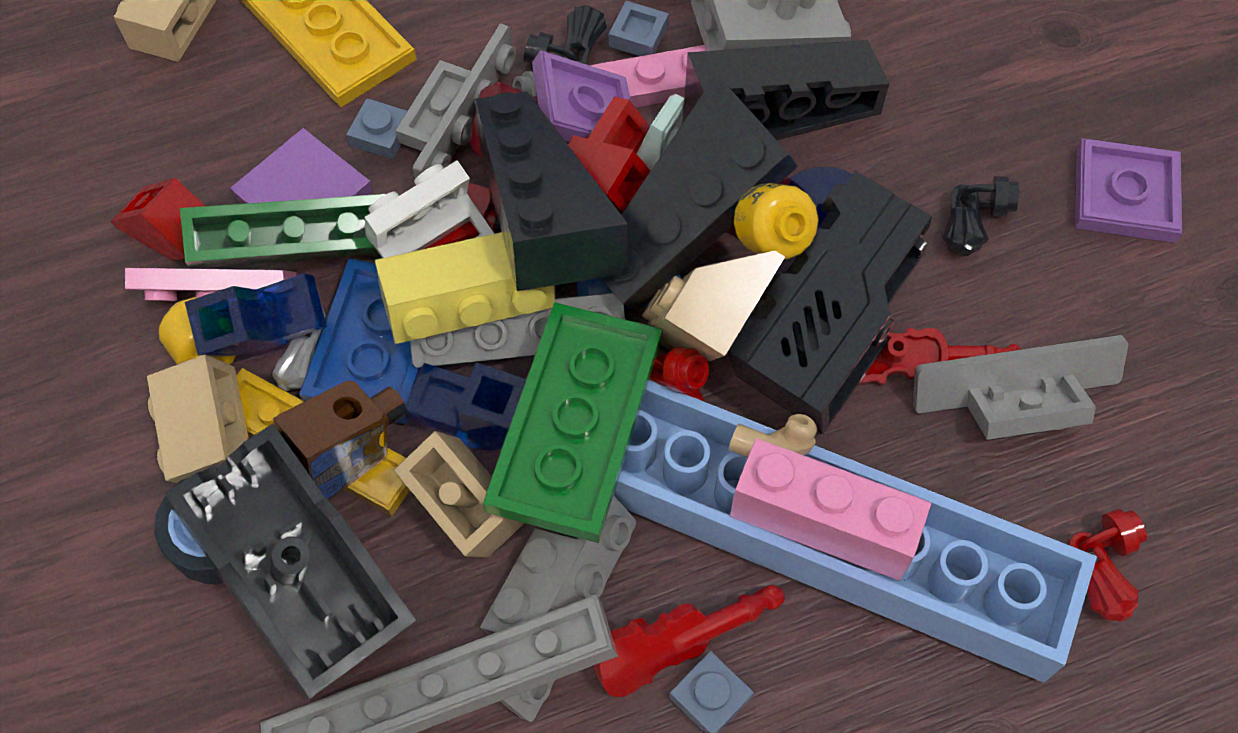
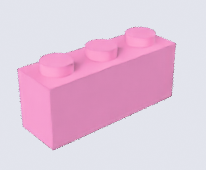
(829, 509)

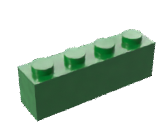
(276, 231)

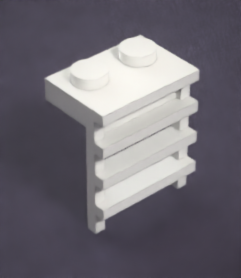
(424, 212)

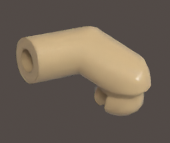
(795, 436)

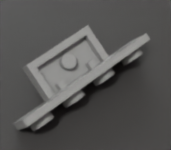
(446, 104)
(505, 337)
(1024, 387)
(552, 575)

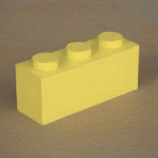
(453, 288)

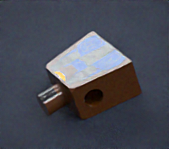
(340, 433)

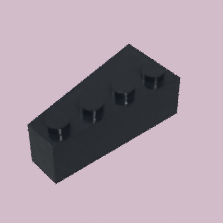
(794, 85)
(695, 191)
(546, 201)

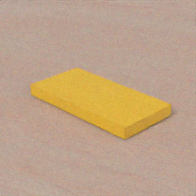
(337, 42)

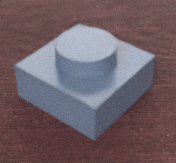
(638, 29)
(376, 129)
(711, 694)

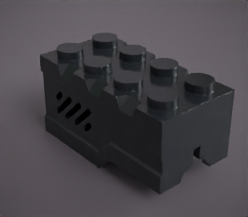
(831, 307)
(290, 561)

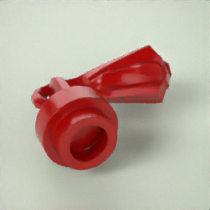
(682, 371)
(1108, 589)

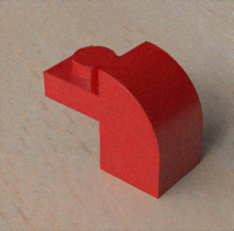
(612, 152)

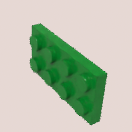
(574, 422)

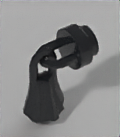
(583, 29)
(965, 228)

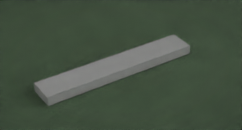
(463, 677)

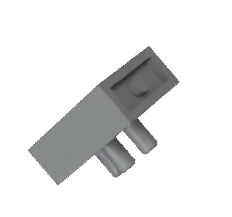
(769, 23)

